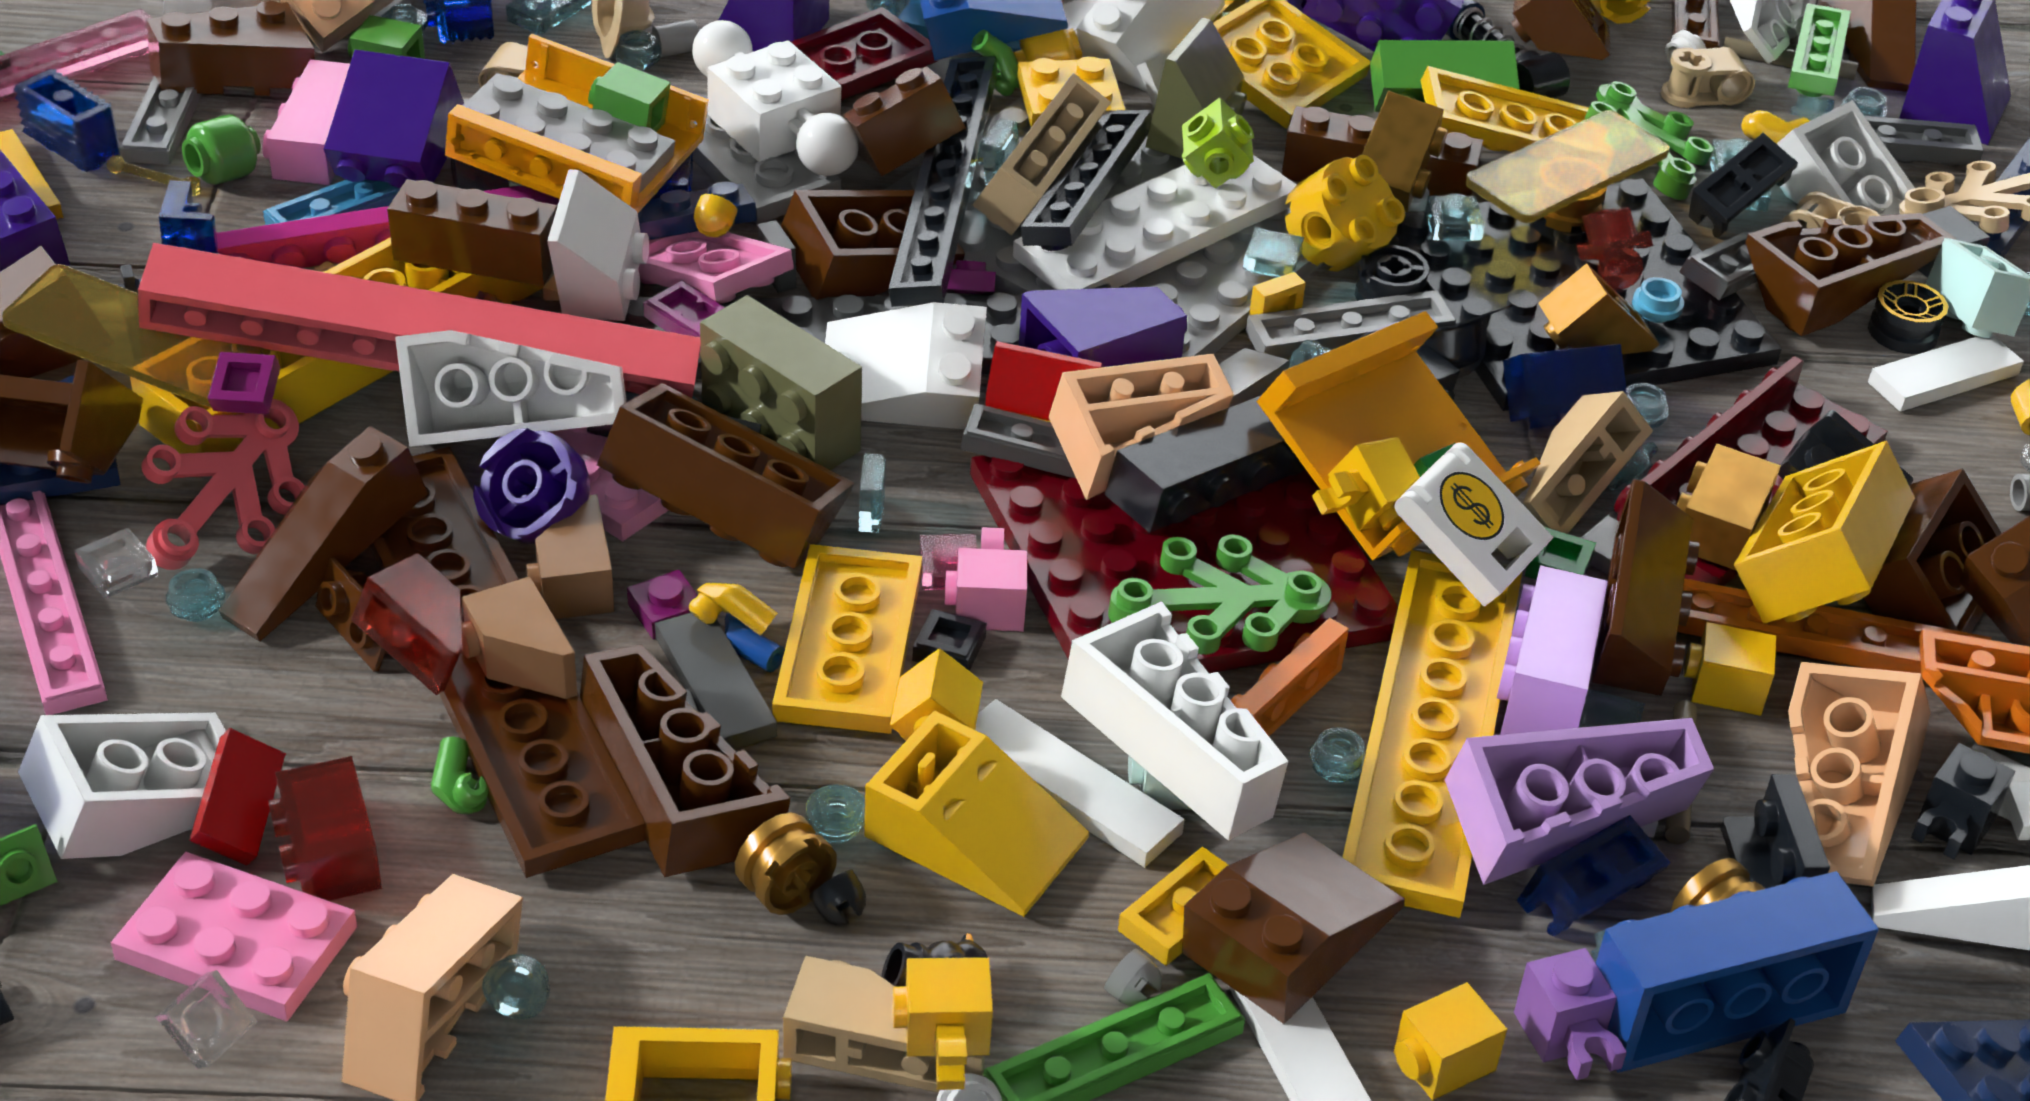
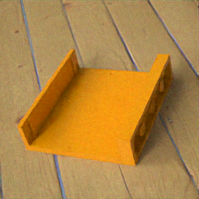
(545, 162)
(1372, 394)

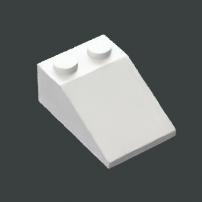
(1844, 160)
(916, 362)
(118, 778)

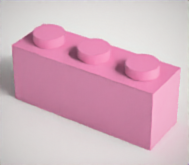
(304, 123)

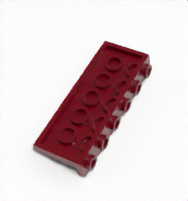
(1760, 424)

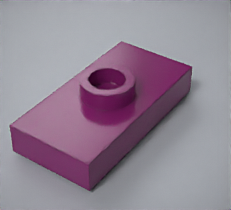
(680, 309)

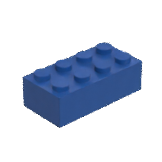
(1734, 967)

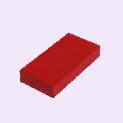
(237, 797)

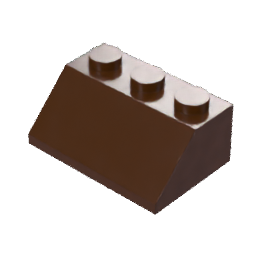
(1563, 27)
(471, 232)
(1929, 556)
(1646, 594)

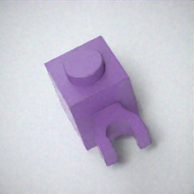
(1567, 1011)

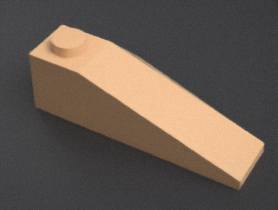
(1856, 758)

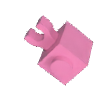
(990, 583)

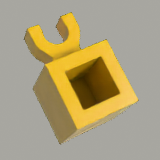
(1369, 484)
(946, 1013)

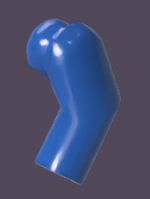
(753, 647)

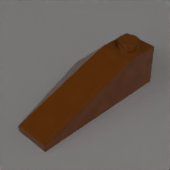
(1881, 40)
(1831, 271)
(333, 516)

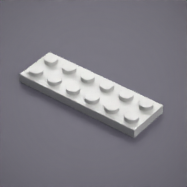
(1158, 226)

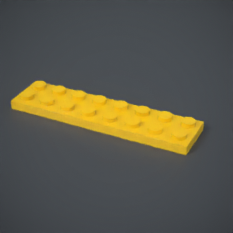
(1431, 698)

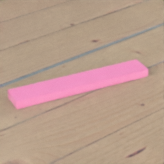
(48, 607)

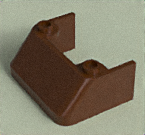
(66, 425)

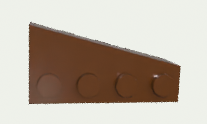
(681, 773)

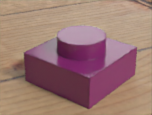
(971, 278)
(244, 383)
(660, 599)

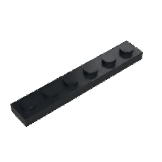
(1086, 179)

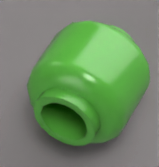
(221, 149)

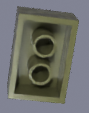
(782, 378)

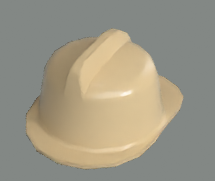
(617, 17)

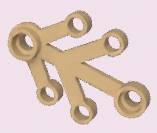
(1977, 190)

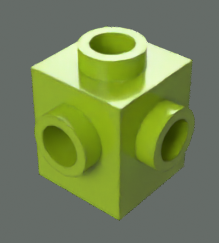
(1217, 144)

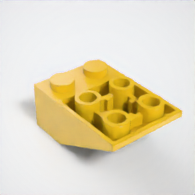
(970, 815)

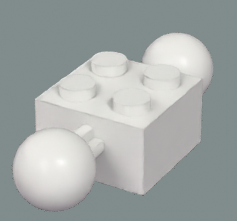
(774, 99)

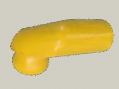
(1769, 124)
(731, 599)

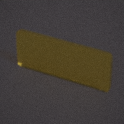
(1567, 166)
(103, 327)

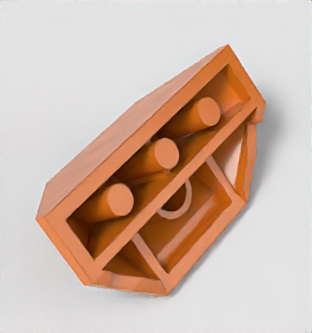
(1981, 685)

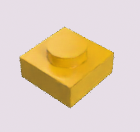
(1278, 294)

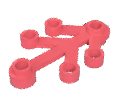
(230, 473)

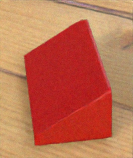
(1028, 378)

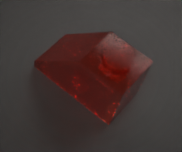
(414, 619)

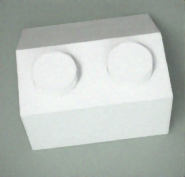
(595, 250)

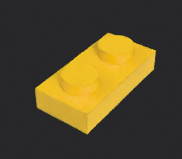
(1158, 915)

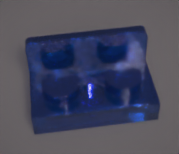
(183, 221)

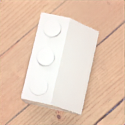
(1139, 31)

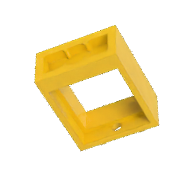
(697, 1055)

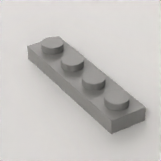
(1340, 323)

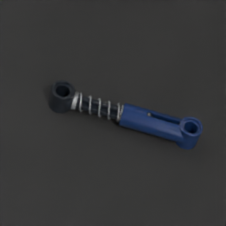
(1537, 73)

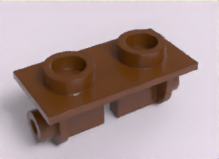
(337, 602)

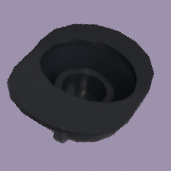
(1463, 343)

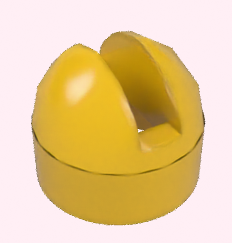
(714, 215)

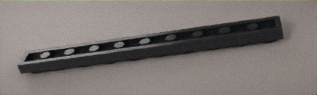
(943, 190)

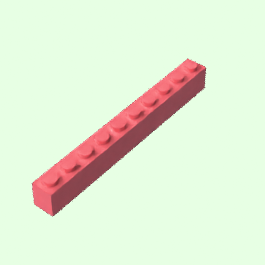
(359, 318)

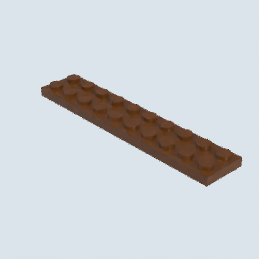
(535, 750)

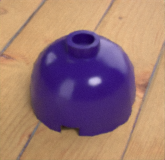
(530, 484)

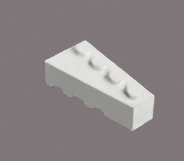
(1175, 719)

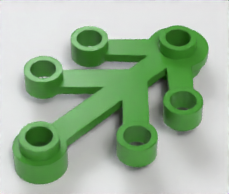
(1675, 174)
(1294, 595)

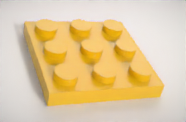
(1288, 58)

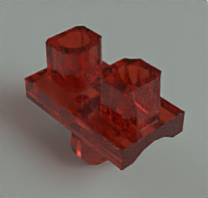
(1612, 242)

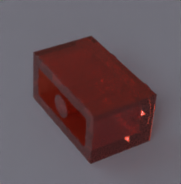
(327, 830)

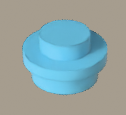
(1658, 300)

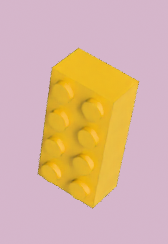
(1825, 534)

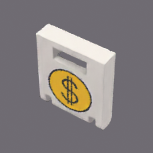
(1465, 516)

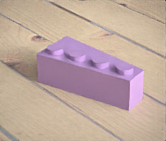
(1551, 652)
(1551, 789)

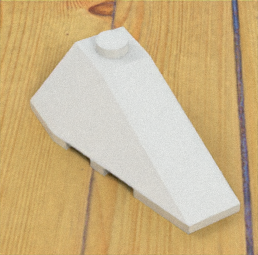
(1770, 23)
(486, 387)
(1966, 906)

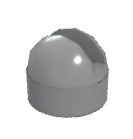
(1132, 977)

